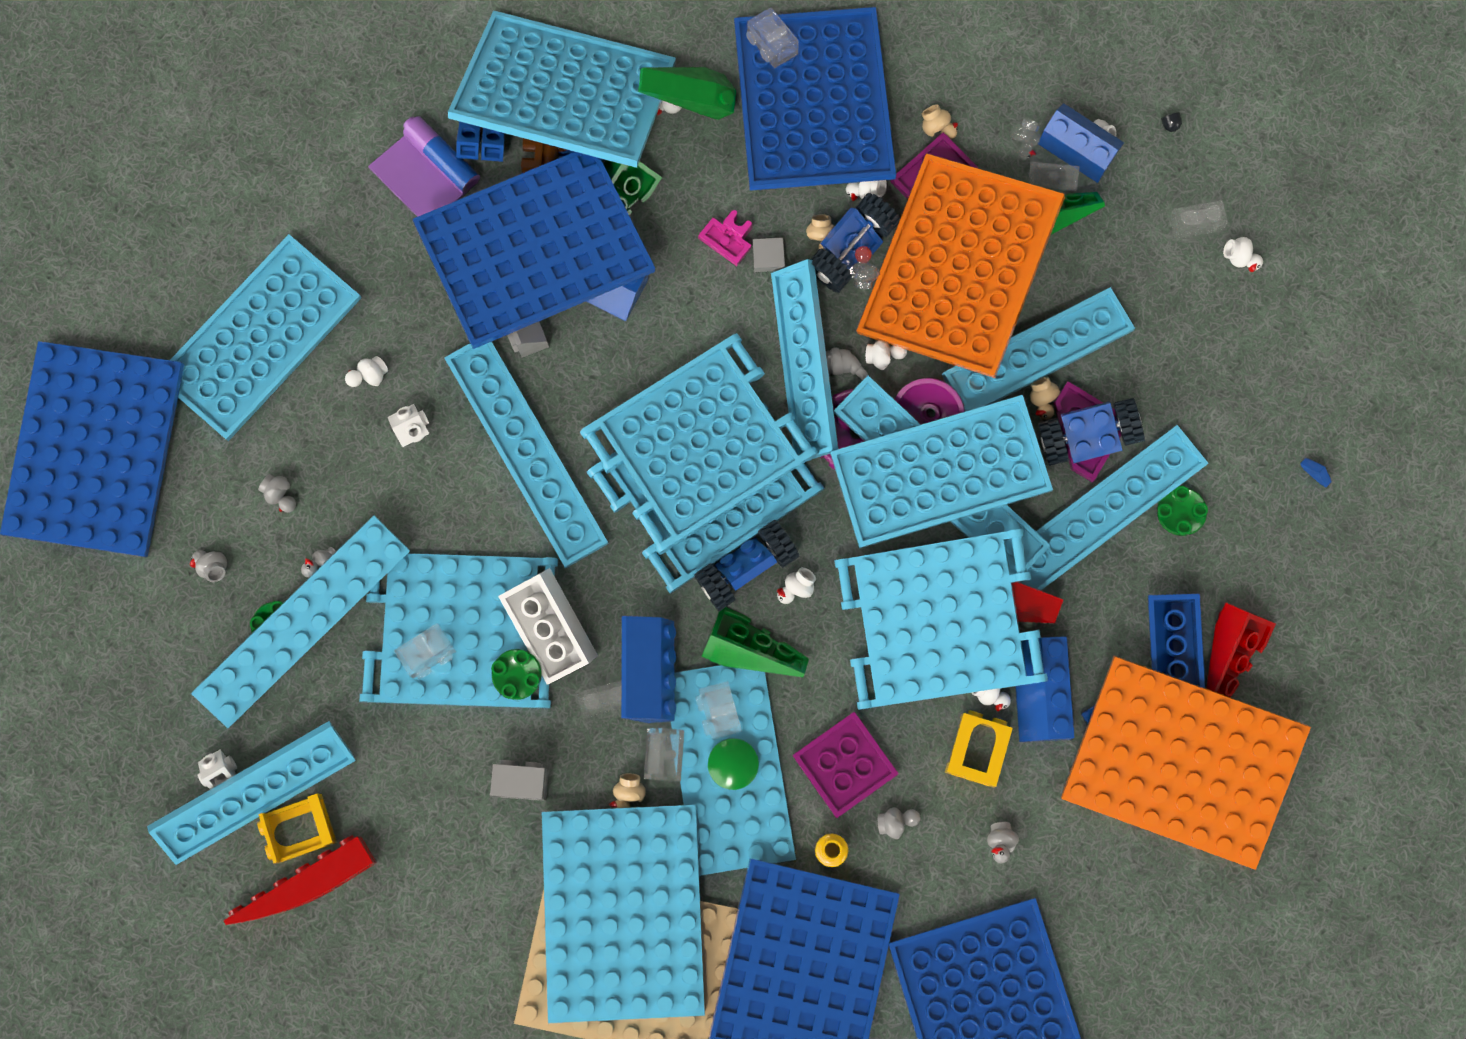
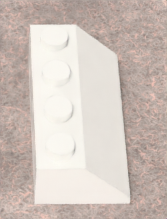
(548, 626)

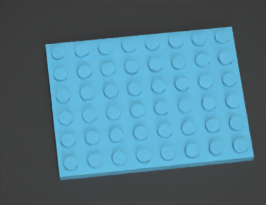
(559, 89)
(622, 914)

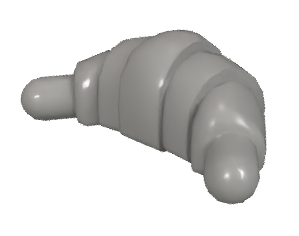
(843, 361)

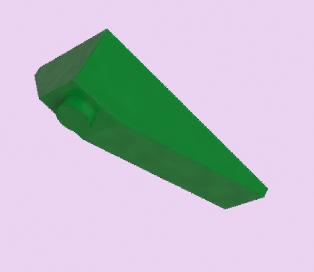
(690, 88)
(632, 182)
(1077, 207)
(743, 646)

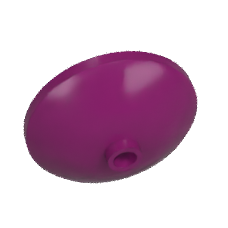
(929, 393)

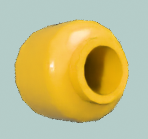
(831, 850)

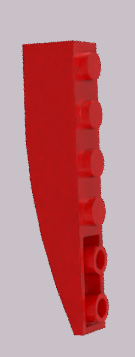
(309, 883)

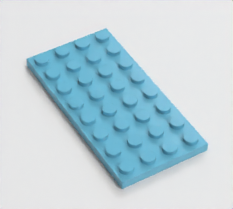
(261, 336)
(941, 471)
(740, 821)

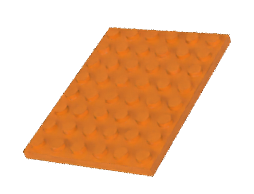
(961, 265)
(1185, 762)

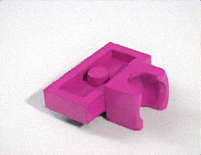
(727, 238)

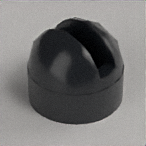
(1172, 122)

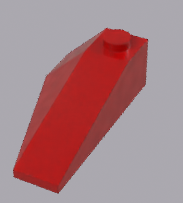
(1035, 605)
(1234, 642)

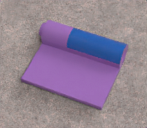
(424, 169)

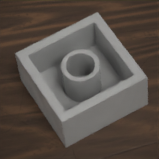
(768, 254)

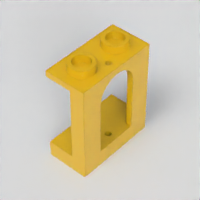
(966, 726)
(270, 820)

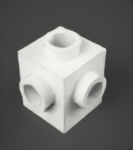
(409, 424)
(216, 769)

